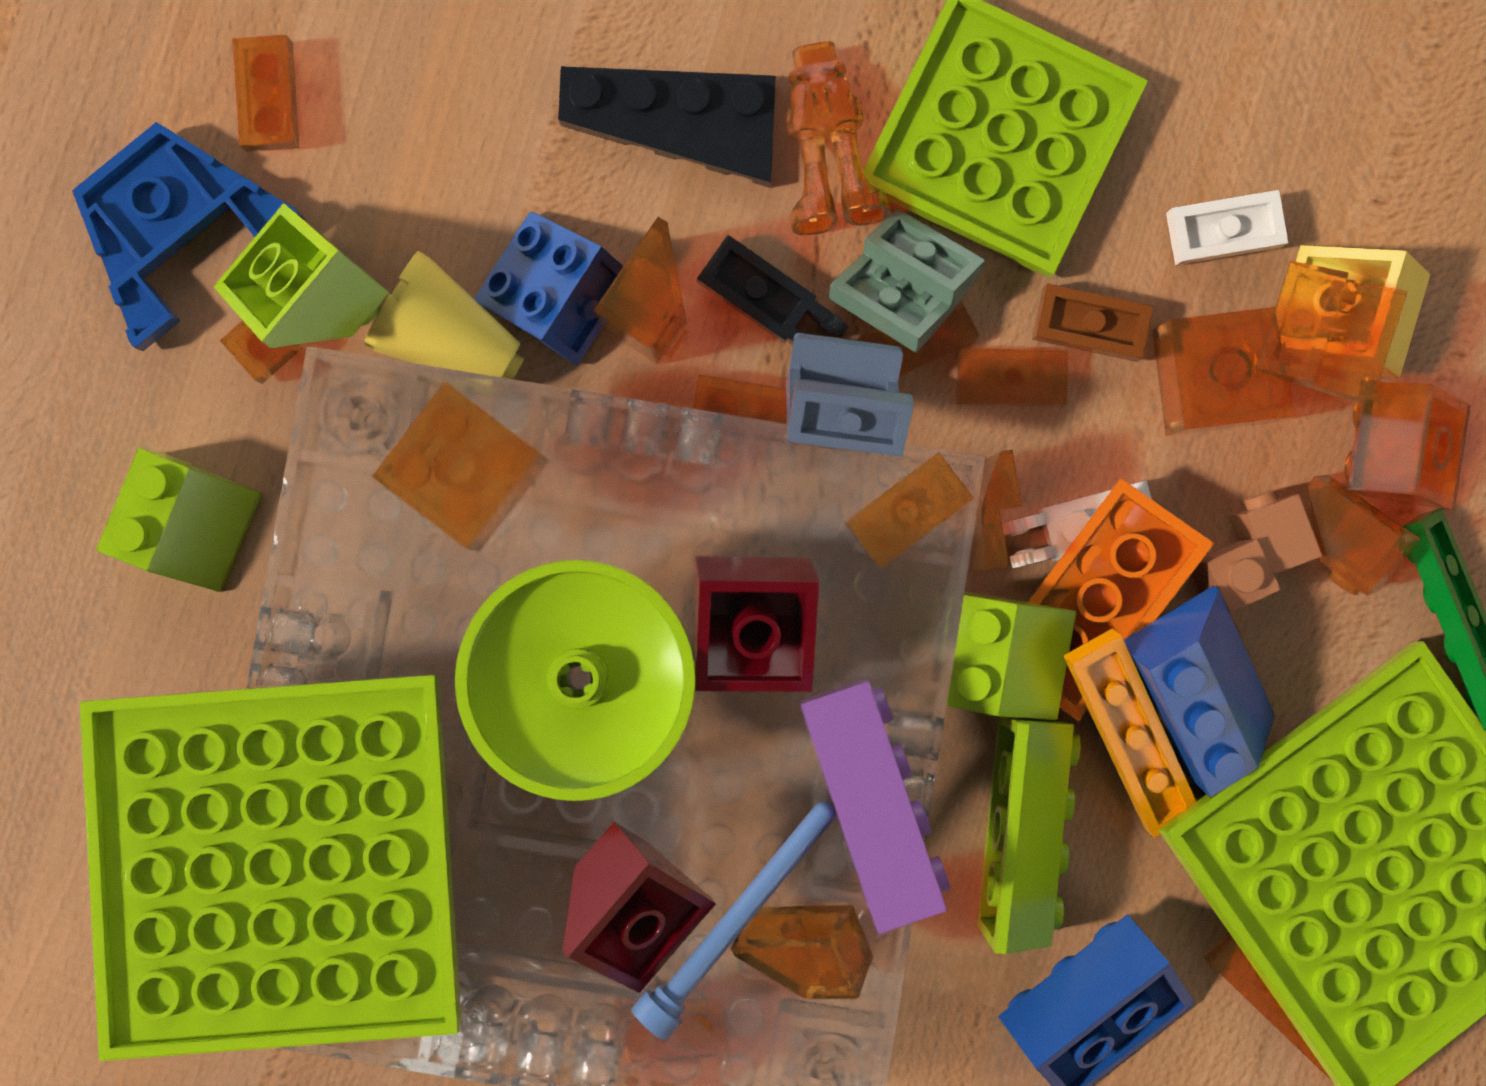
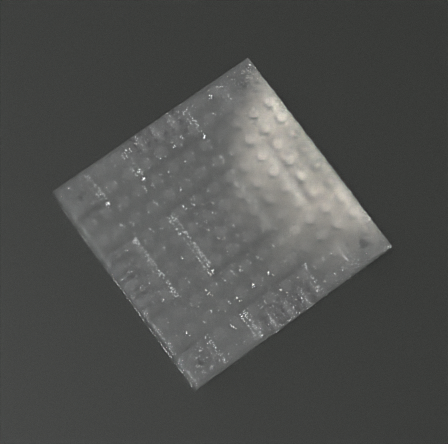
(644, 486)

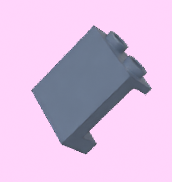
(846, 395)

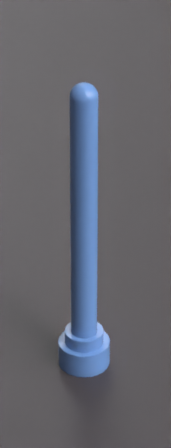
(662, 1008)

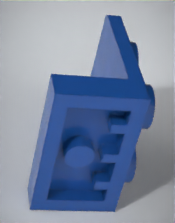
(551, 286)

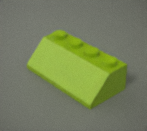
(1026, 833)

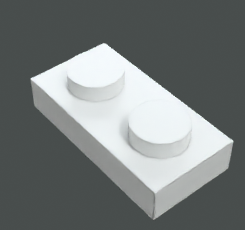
(1227, 227)

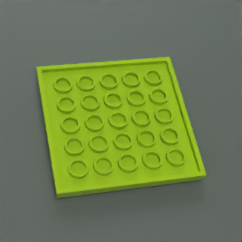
(269, 867)
(1359, 870)

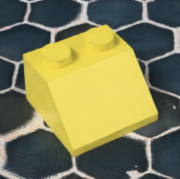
(1383, 268)

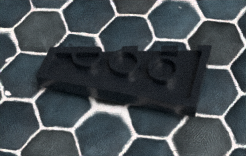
(677, 114)

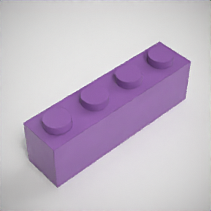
(873, 805)

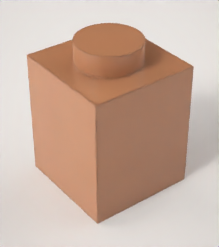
(1280, 529)
(1238, 573)

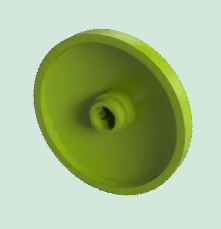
(519, 690)

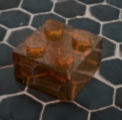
(1212, 375)
(460, 468)

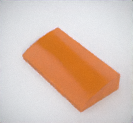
(1120, 572)

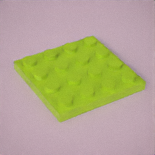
(1003, 133)

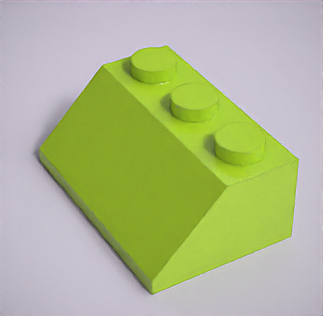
(298, 285)

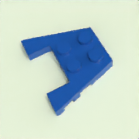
(152, 205)

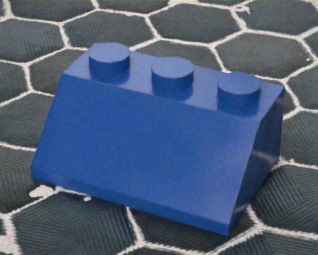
(1204, 691)
(1097, 1006)

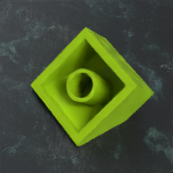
(178, 520)
(1010, 657)

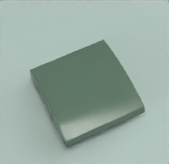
(906, 279)

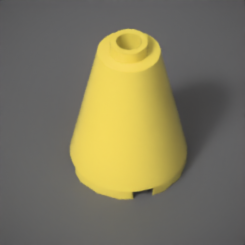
(441, 325)

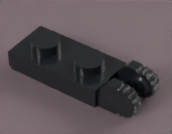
(764, 292)

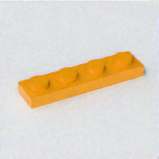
(1130, 729)

